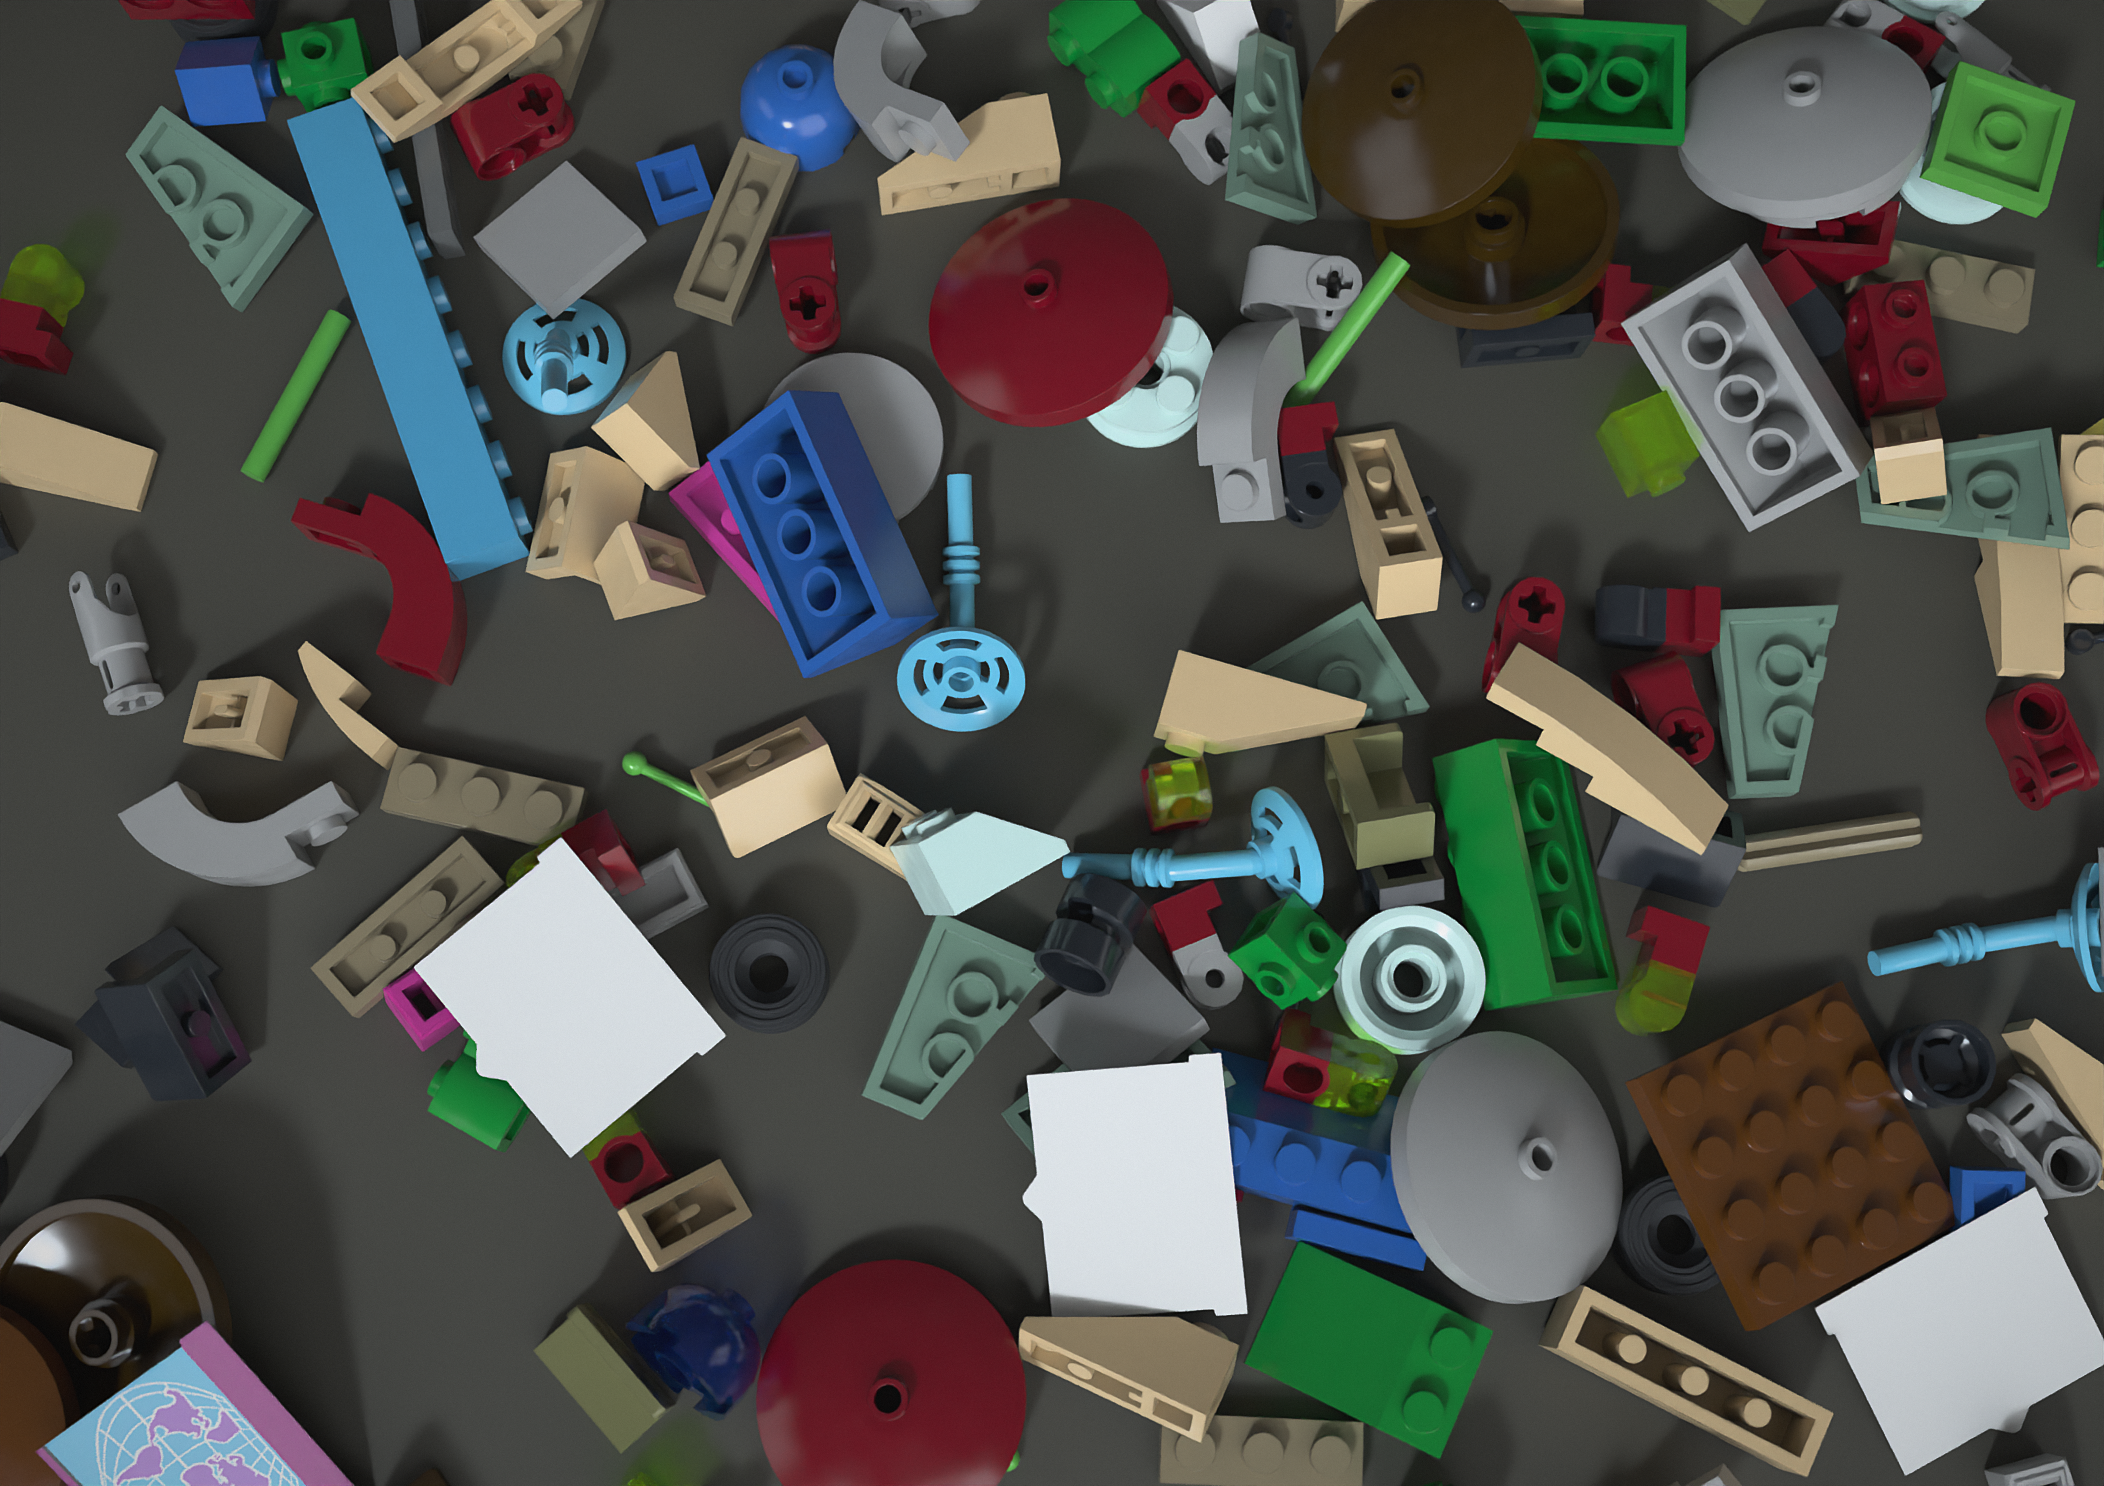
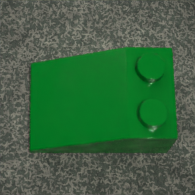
(1369, 1348)

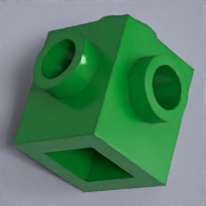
(324, 62)
(1289, 952)

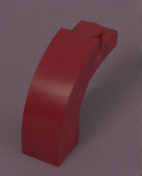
(429, 604)

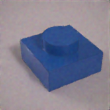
(675, 184)
(1982, 1190)

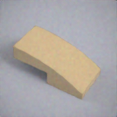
(342, 698)

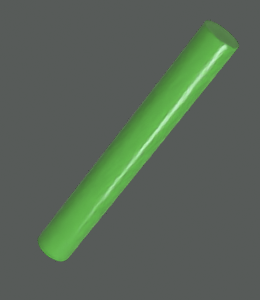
(1347, 331)
(295, 396)

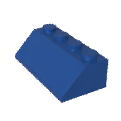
(821, 532)
(1310, 1152)

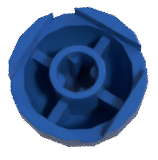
(795, 106)

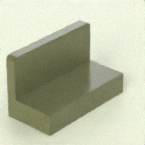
(604, 1377)

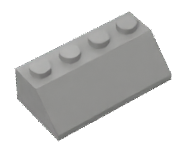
(1749, 389)

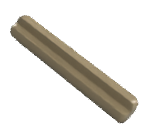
(1831, 841)

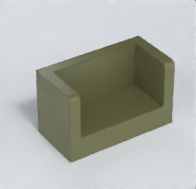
(1375, 797)

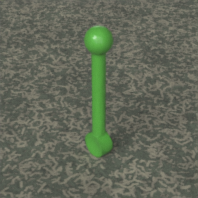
(635, 763)

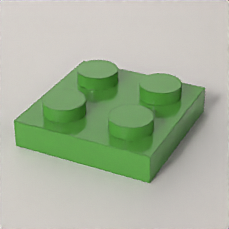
(1997, 139)

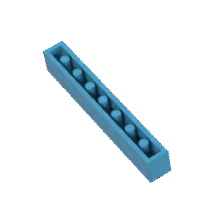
(409, 339)

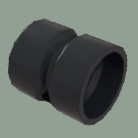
(1089, 937)
(1939, 1064)

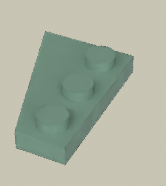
(1266, 143)
(223, 207)
(1995, 491)
(1352, 661)
(1767, 692)
(949, 1009)

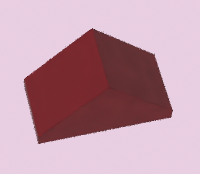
(1840, 245)

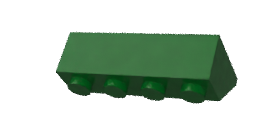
(1610, 80)
(1523, 873)

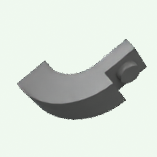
(873, 77)
(1241, 416)
(250, 854)

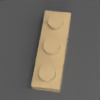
(2083, 496)

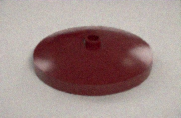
(1051, 312)
(900, 1329)

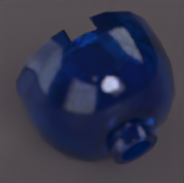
(700, 1344)

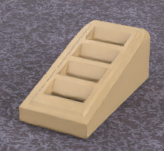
(851, 807)

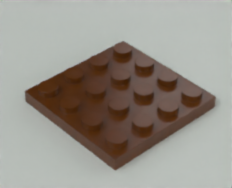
(1793, 1155)

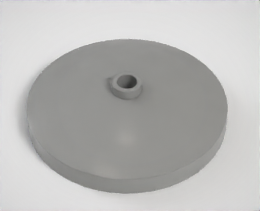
(1805, 122)
(1506, 1168)

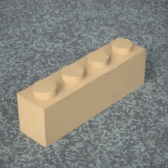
(1686, 1379)

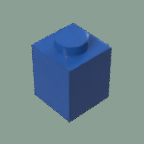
(227, 81)

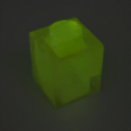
(1648, 446)

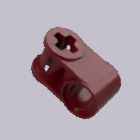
(506, 132)
(806, 284)
(1513, 627)
(1665, 702)
(2046, 747)

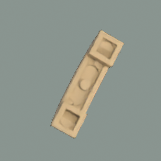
(459, 64)

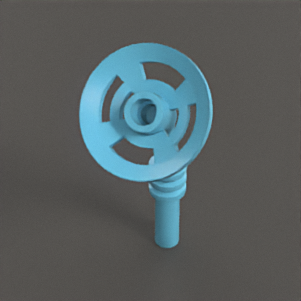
(561, 359)
(961, 658)
(1265, 856)
(1960, 944)

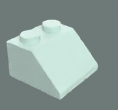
(968, 858)

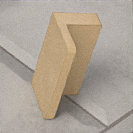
(578, 511)
(771, 786)

